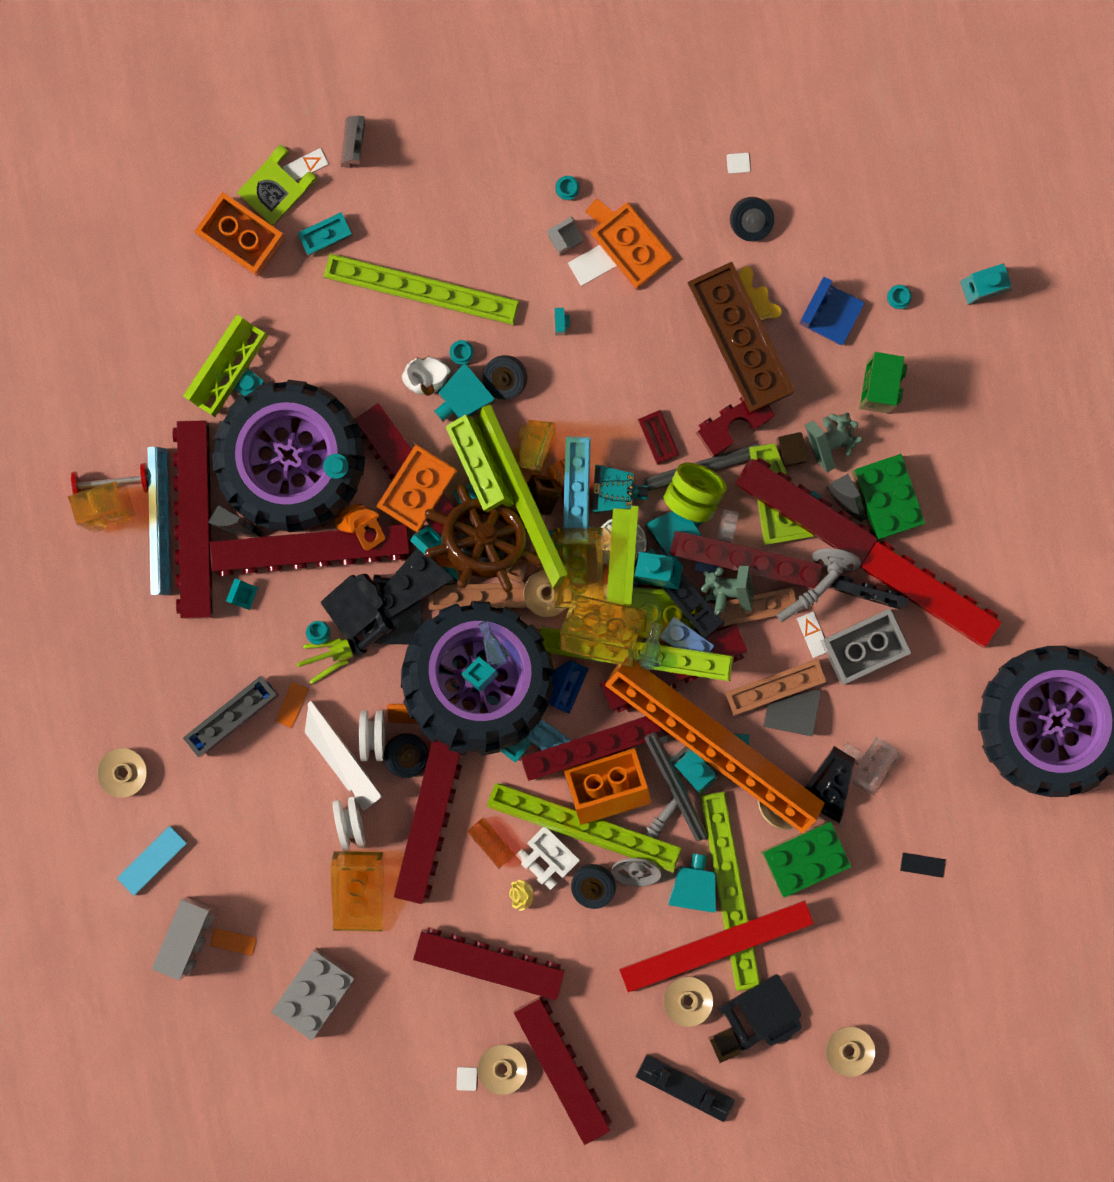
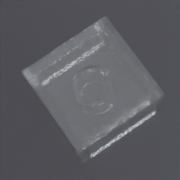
(727, 526)

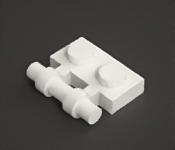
(553, 852)

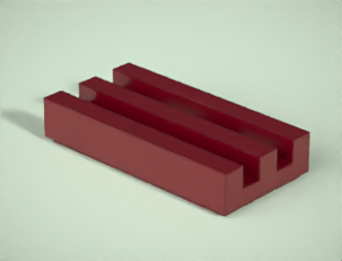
(666, 456)

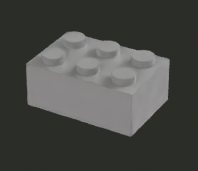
(865, 646)
(184, 938)
(313, 994)

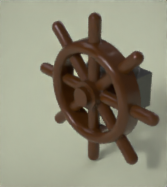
(481, 546)

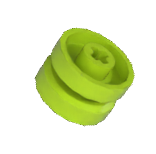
(695, 492)

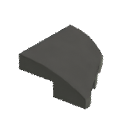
(352, 140)
(847, 496)
(233, 524)
(793, 713)

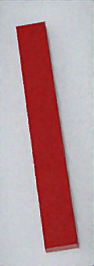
(716, 946)

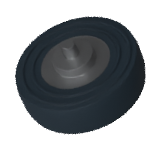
(752, 219)

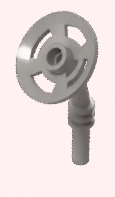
(836, 562)
(640, 867)

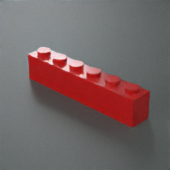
(929, 594)

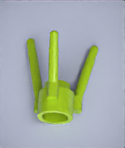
(339, 651)

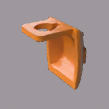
(355, 518)

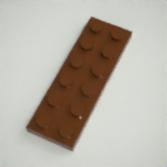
(741, 337)

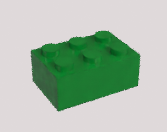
(882, 382)
(888, 497)
(806, 859)

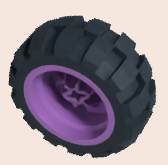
(239, 450)
(440, 643)
(1002, 730)

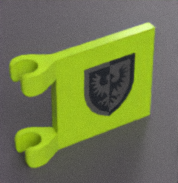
(272, 189)

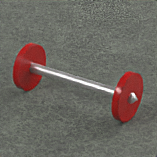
(76, 486)

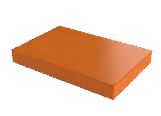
(631, 245)
(417, 488)

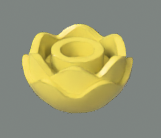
(521, 894)

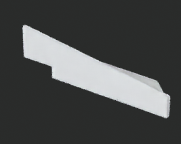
(340, 758)

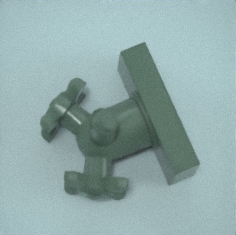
(837, 436)
(720, 588)

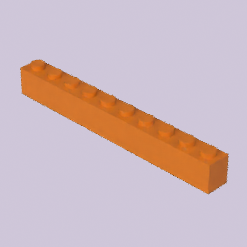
(716, 745)

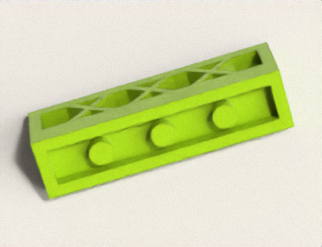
(221, 363)
(479, 463)
(622, 556)

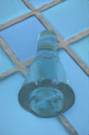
(495, 651)
(650, 654)

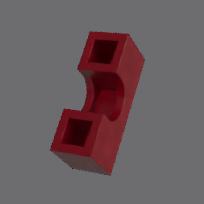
(716, 434)

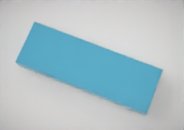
(151, 860)

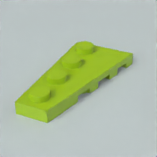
(774, 525)

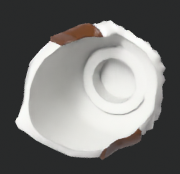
(425, 375)

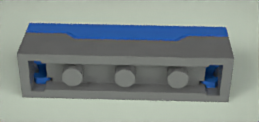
(230, 716)

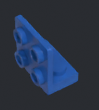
(831, 312)

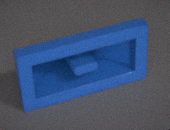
(567, 684)

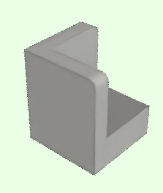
(565, 236)

